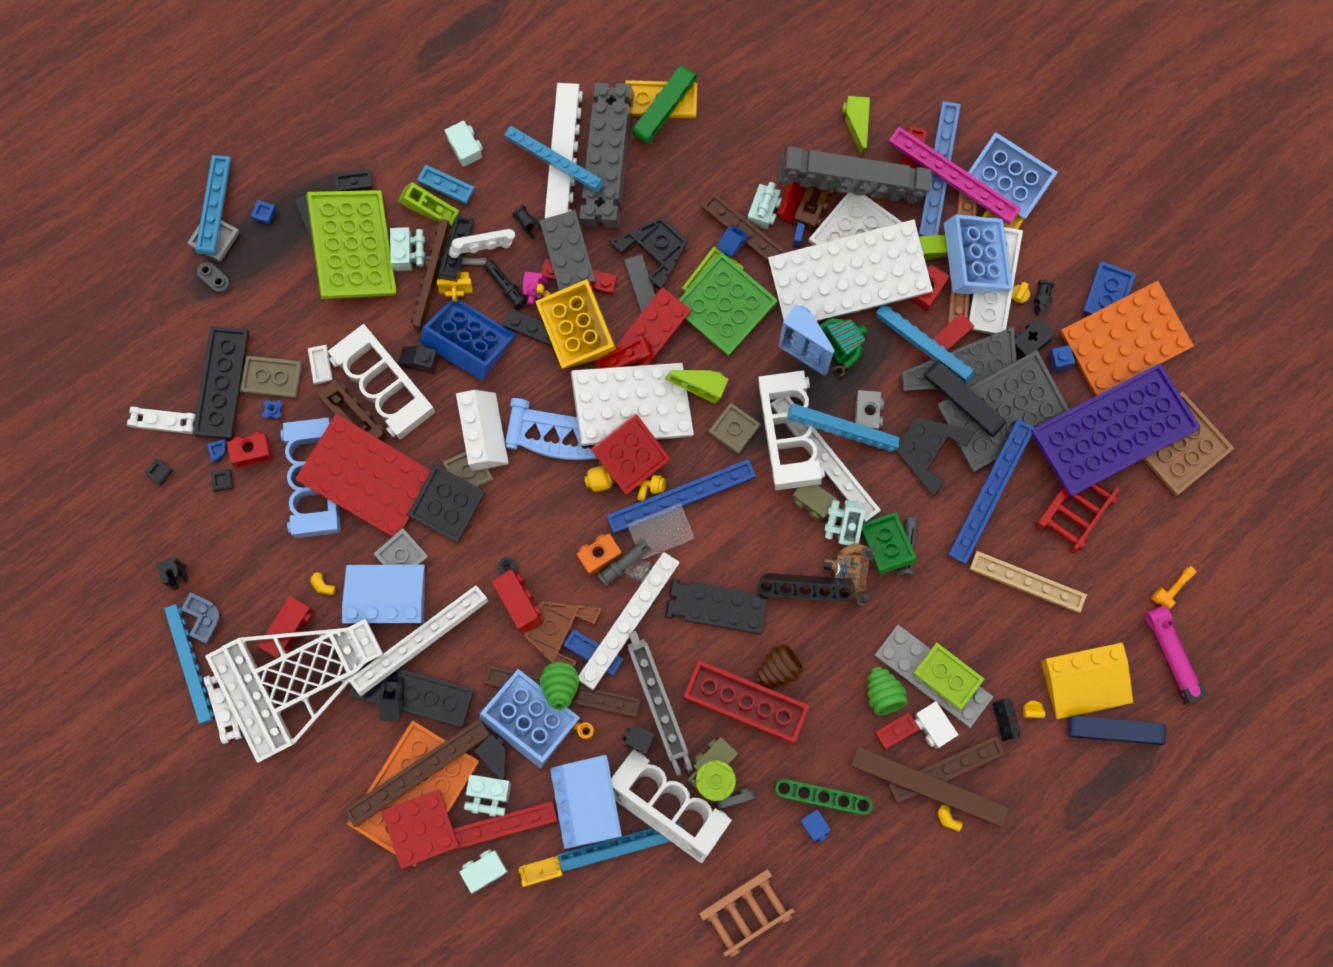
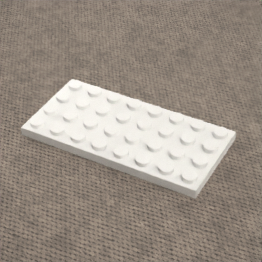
(852, 272)

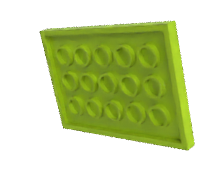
(350, 244)

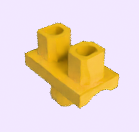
(454, 288)

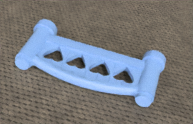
(523, 419)

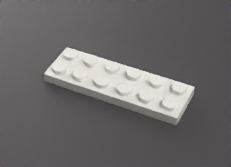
(991, 309)

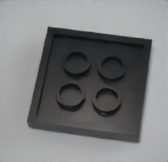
(446, 503)

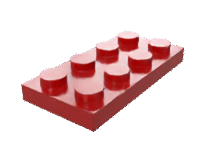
(657, 323)

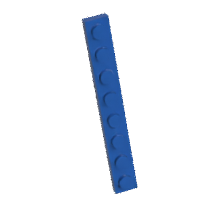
(991, 491)
(685, 494)

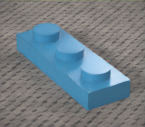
(445, 184)

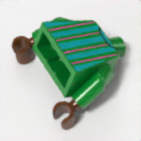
(846, 340)

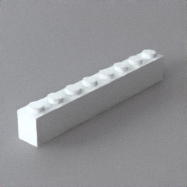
(564, 143)

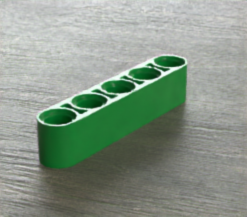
(664, 104)
(833, 796)

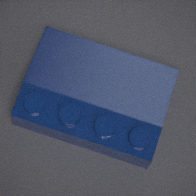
(467, 338)

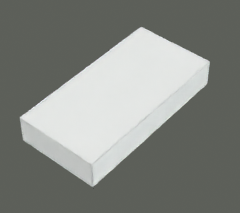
(320, 365)

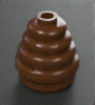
(779, 667)

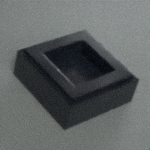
(158, 472)
(221, 480)

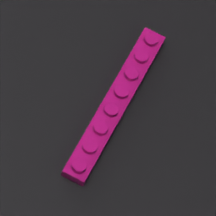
(954, 175)

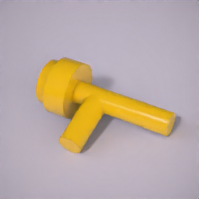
(656, 486)

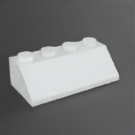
(482, 429)

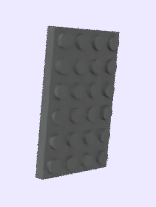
(1015, 392)

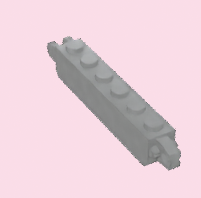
(658, 702)

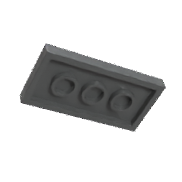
(567, 249)

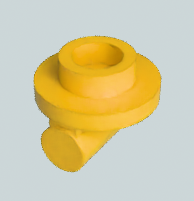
(1021, 293)
(1033, 710)

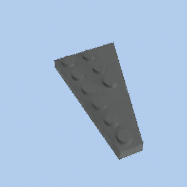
(982, 356)

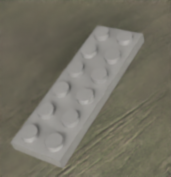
(904, 654)

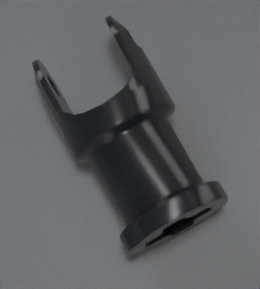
(526, 220)
(1043, 297)

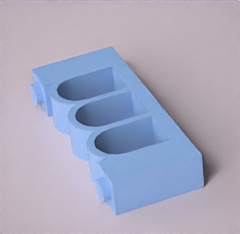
(315, 523)

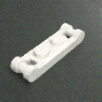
(481, 241)
(161, 420)
(222, 712)

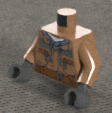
(853, 565)

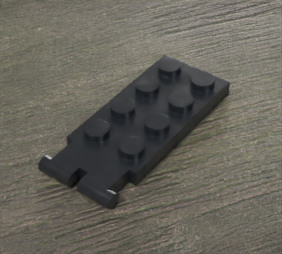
(717, 606)

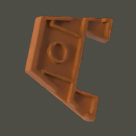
(558, 620)

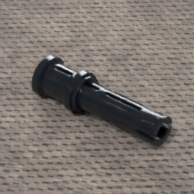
(510, 290)

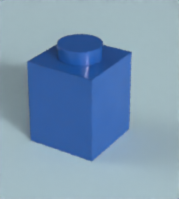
(732, 241)
(1061, 359)
(815, 826)

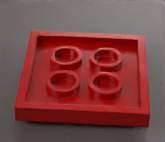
(630, 454)
(420, 829)

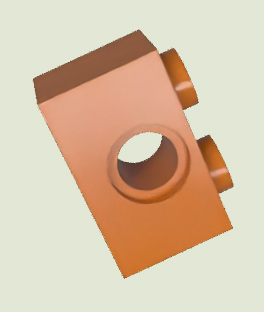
(593, 564)

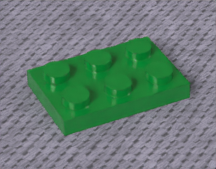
(891, 543)

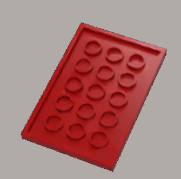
(364, 476)

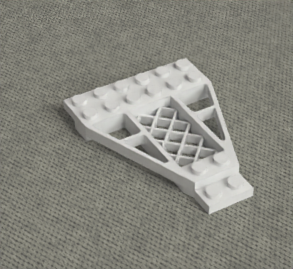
(255, 705)

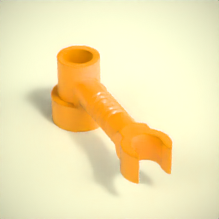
(1166, 598)
(581, 728)

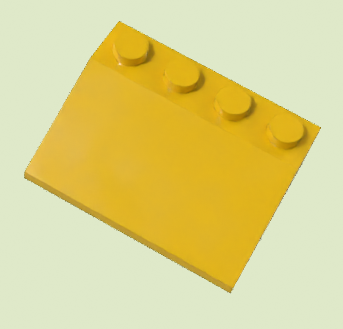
(576, 325)
(1088, 680)

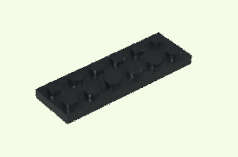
(221, 382)
(427, 697)

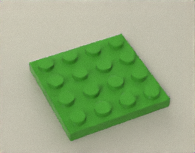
(726, 304)

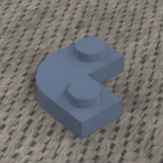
(207, 616)

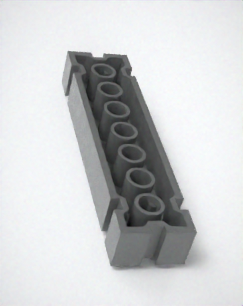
(607, 154)
(853, 175)

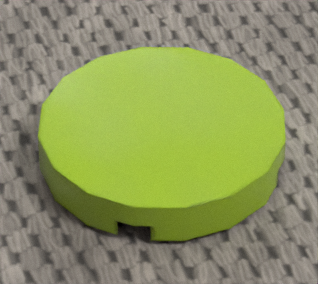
(715, 780)

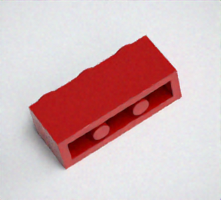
(518, 601)
(289, 620)

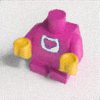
(534, 286)

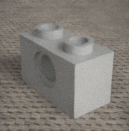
(869, 400)

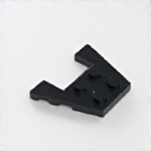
(660, 242)
(923, 444)

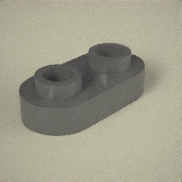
(212, 277)
(744, 796)

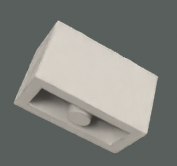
(935, 725)

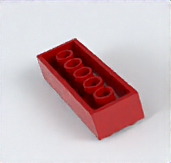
(746, 702)

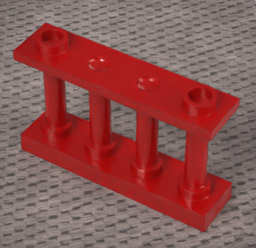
(1058, 505)

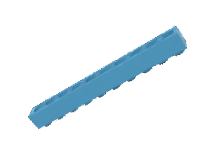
(554, 159)
(924, 343)
(843, 428)
(189, 665)
(611, 848)

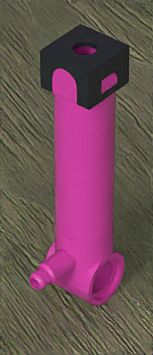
(1162, 623)

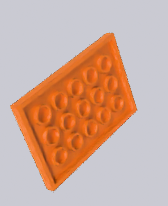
(1126, 338)
(412, 746)

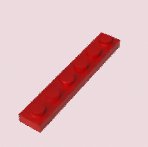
(505, 825)

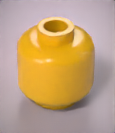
(598, 479)

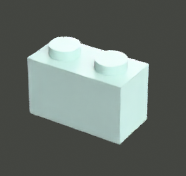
(462, 142)
(483, 871)

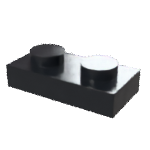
(354, 180)

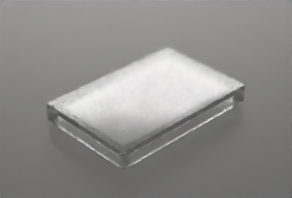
(661, 529)

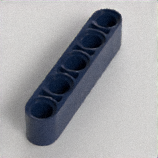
(1117, 730)

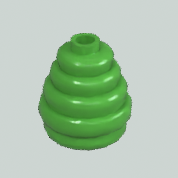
(559, 684)
(885, 692)

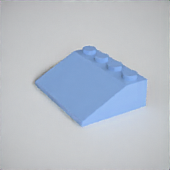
(1013, 173)
(977, 254)
(806, 340)
(384, 594)
(526, 720)
(585, 802)

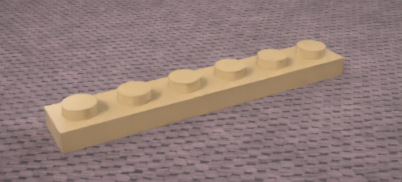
(1028, 582)

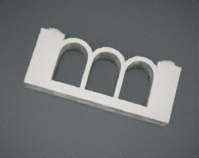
(355, 346)
(796, 474)
(714, 822)

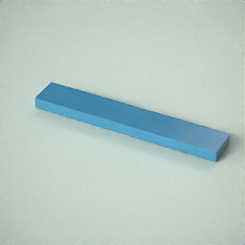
(213, 205)

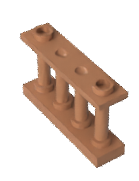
(728, 903)

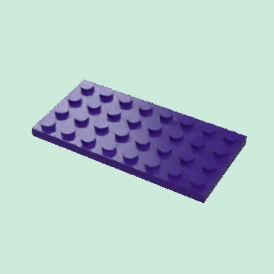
(1115, 430)

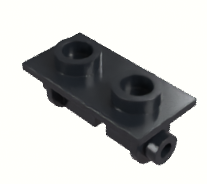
(1003, 711)

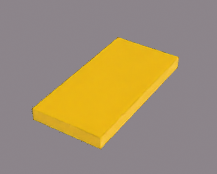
(647, 91)

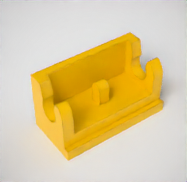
(540, 871)

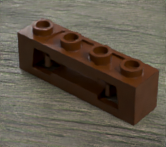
(807, 218)
(333, 392)

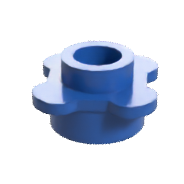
(276, 413)

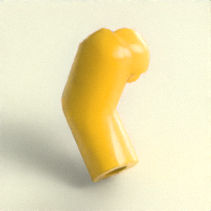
(319, 585)
(947, 820)

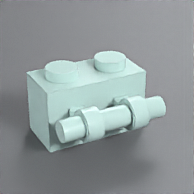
(764, 205)
(401, 249)
(851, 522)
(487, 789)

